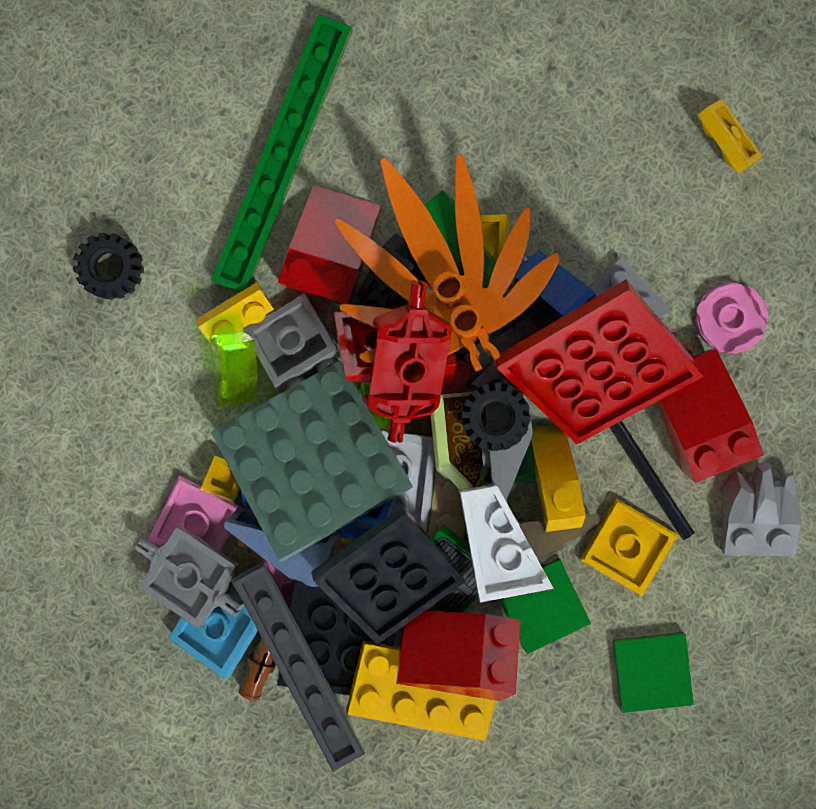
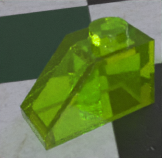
(234, 368)

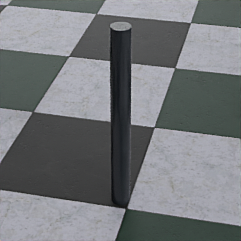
(652, 480)

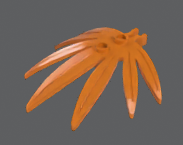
(456, 298)

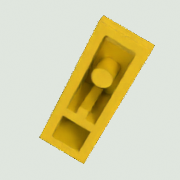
(557, 479)

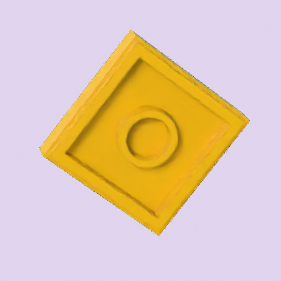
(628, 547)

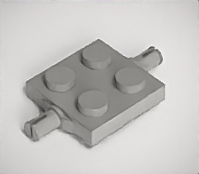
(189, 576)

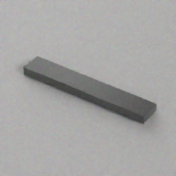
(298, 665)

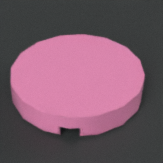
(720, 322)

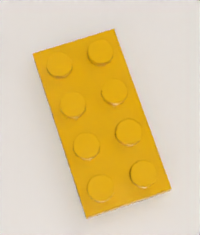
(379, 698)

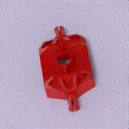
(403, 338)

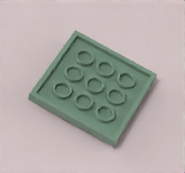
(311, 461)

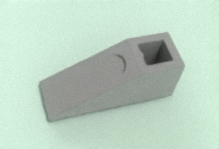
(503, 463)

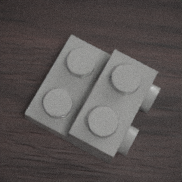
(293, 344)

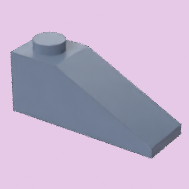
(246, 528)

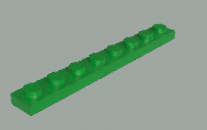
(282, 153)

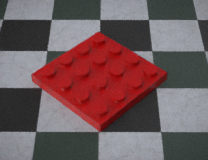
(599, 363)

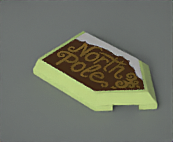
(453, 450)

